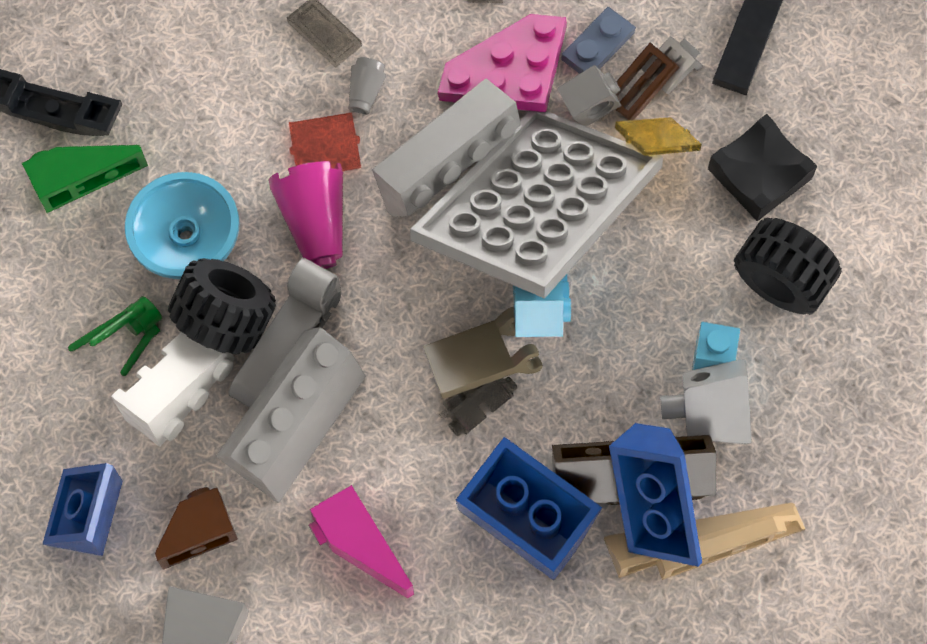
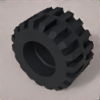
(787, 266)
(221, 306)

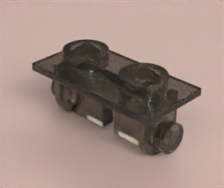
(465, 407)

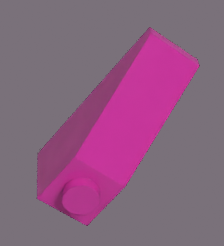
(355, 537)

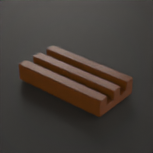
(654, 87)

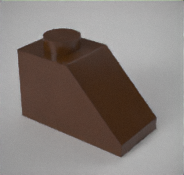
(195, 528)

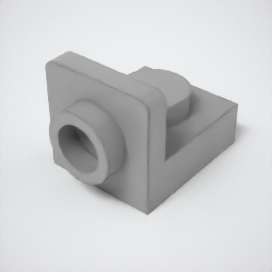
(683, 55)

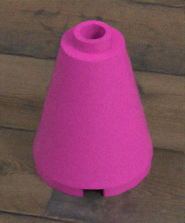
(313, 209)

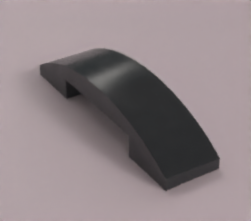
(57, 109)

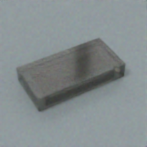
(324, 32)

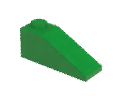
(75, 171)

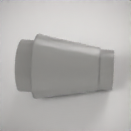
(365, 84)

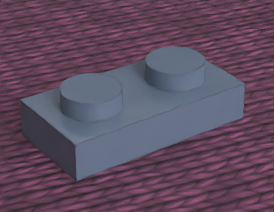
(598, 41)

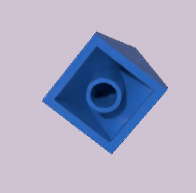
(84, 508)

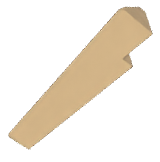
(718, 539)

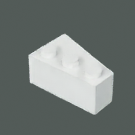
(172, 388)

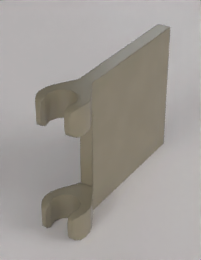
(479, 356)

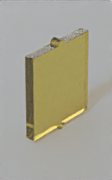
(657, 136)

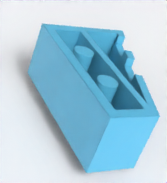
(542, 316)

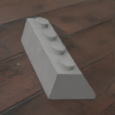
(445, 148)
(293, 413)

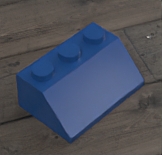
(655, 495)
(528, 508)

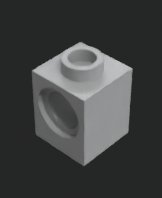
(590, 95)

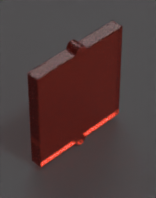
(326, 140)

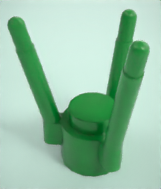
(138, 318)

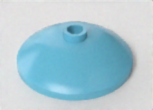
(178, 205)

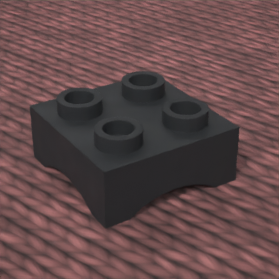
(761, 168)

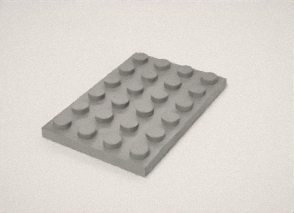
(536, 202)

